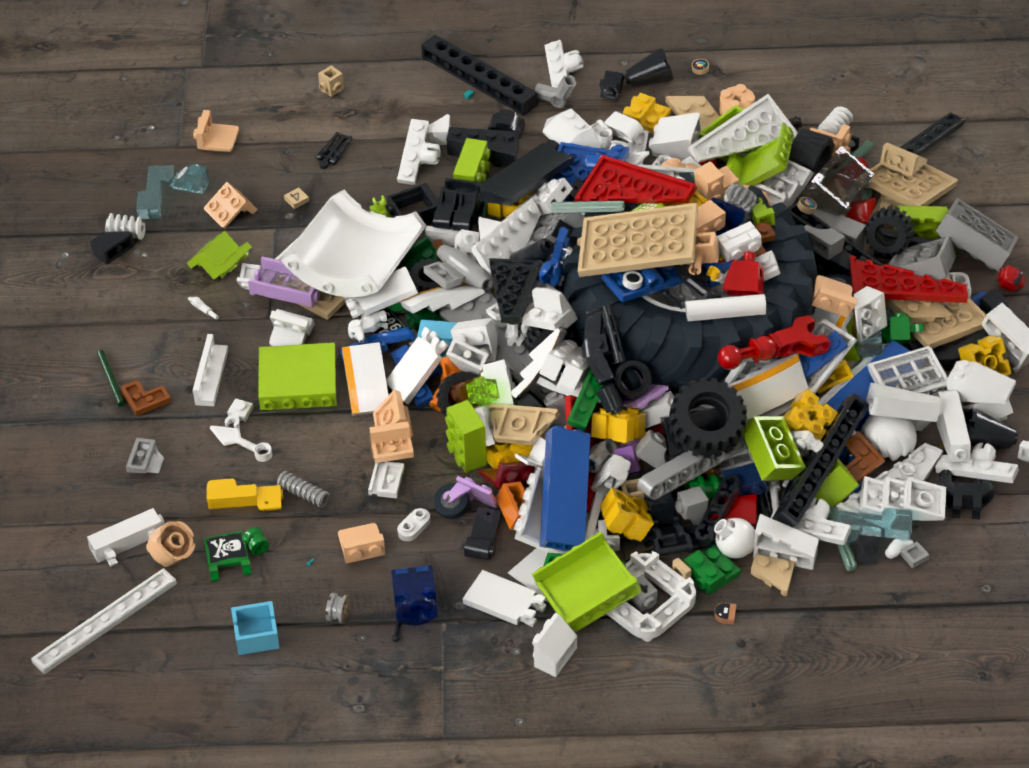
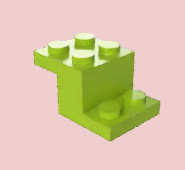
(220, 255)

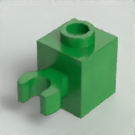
(901, 327)

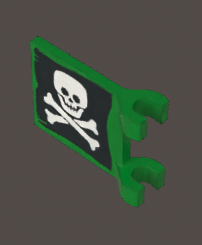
(226, 551)

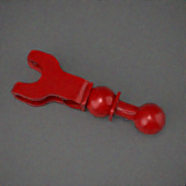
(780, 343)

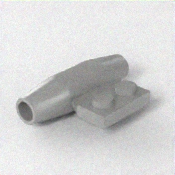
(456, 269)

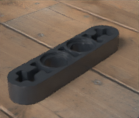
(715, 508)

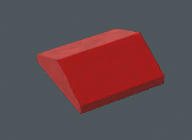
(861, 210)

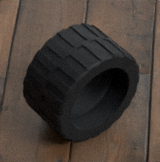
(811, 150)

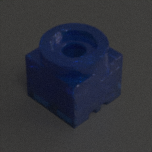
(414, 595)

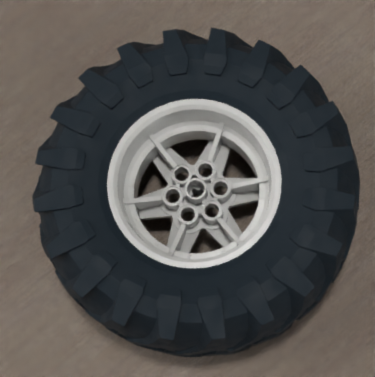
(684, 350)

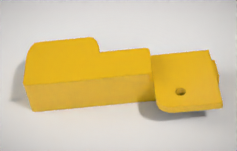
(227, 494)

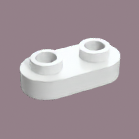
(416, 521)

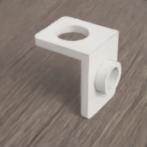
(537, 454)

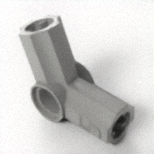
(559, 95)
(600, 454)

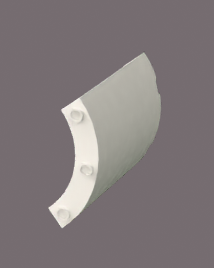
(351, 249)

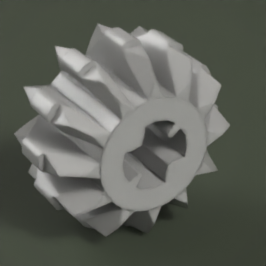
(740, 197)

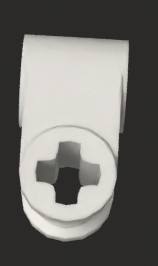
(603, 134)

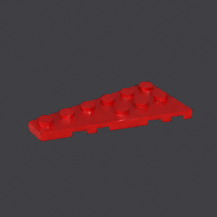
(630, 183)

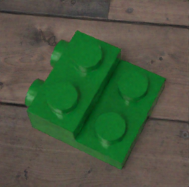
(711, 569)

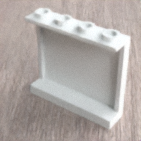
(529, 524)

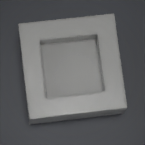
(914, 554)

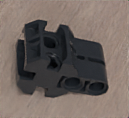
(458, 205)

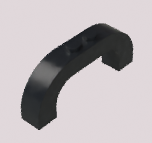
(949, 355)

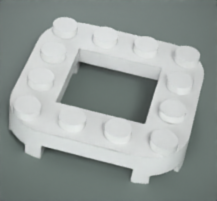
(654, 624)

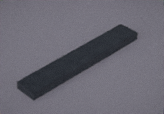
(933, 134)

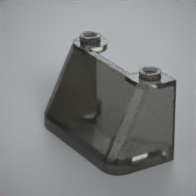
(838, 183)

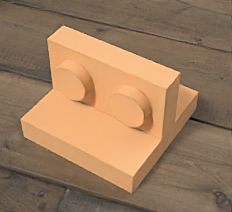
(392, 411)
(391, 442)

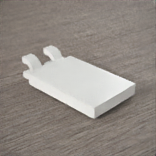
(396, 288)
(417, 365)
(504, 599)

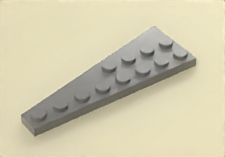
(515, 356)

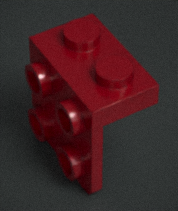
(507, 474)

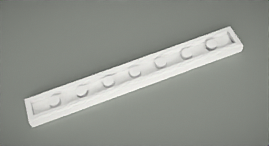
(103, 621)

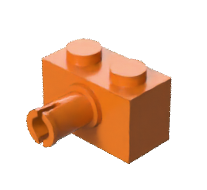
(510, 500)

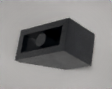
(111, 245)

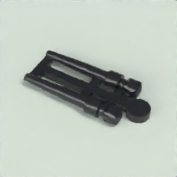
(334, 154)

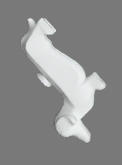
(366, 324)

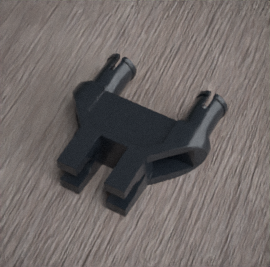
(966, 495)

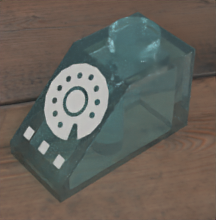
(191, 178)

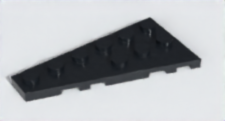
(513, 286)

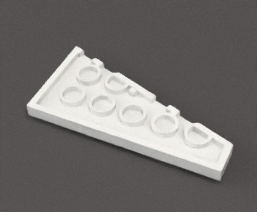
(743, 132)
(508, 236)
(916, 466)

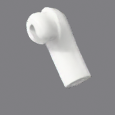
(896, 546)

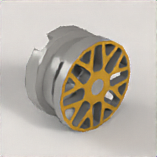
(337, 608)

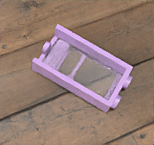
(280, 283)

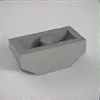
(144, 457)

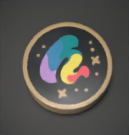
(700, 66)
(806, 205)

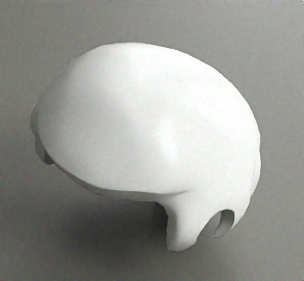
(890, 435)

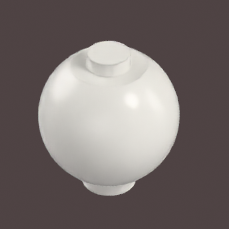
(735, 537)

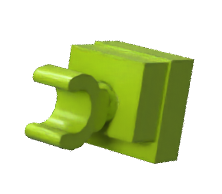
(379, 208)
(761, 214)

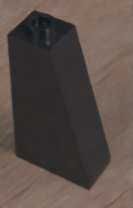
(705, 419)

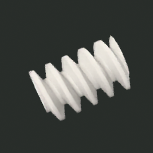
(836, 119)
(136, 227)

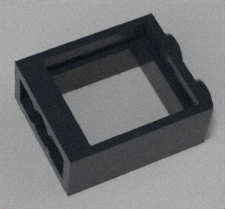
(411, 196)

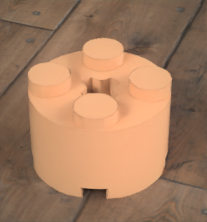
(736, 95)
(171, 543)

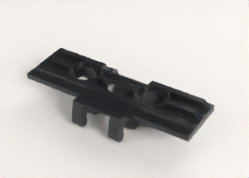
(665, 540)

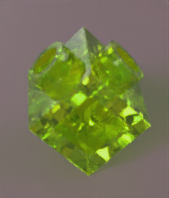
(482, 391)

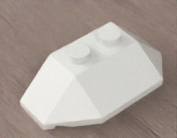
(570, 128)

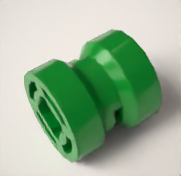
(255, 539)

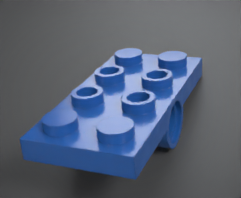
(653, 280)

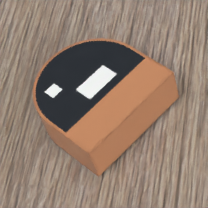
(725, 613)

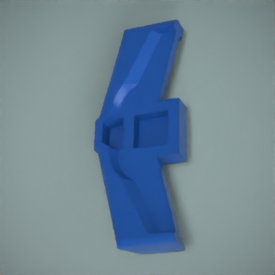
(384, 339)

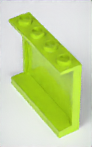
(763, 161)
(297, 376)
(586, 582)

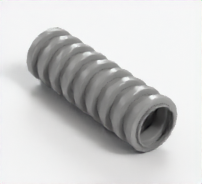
(303, 489)

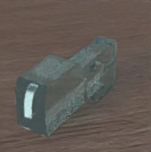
(149, 201)
(873, 345)
(891, 524)

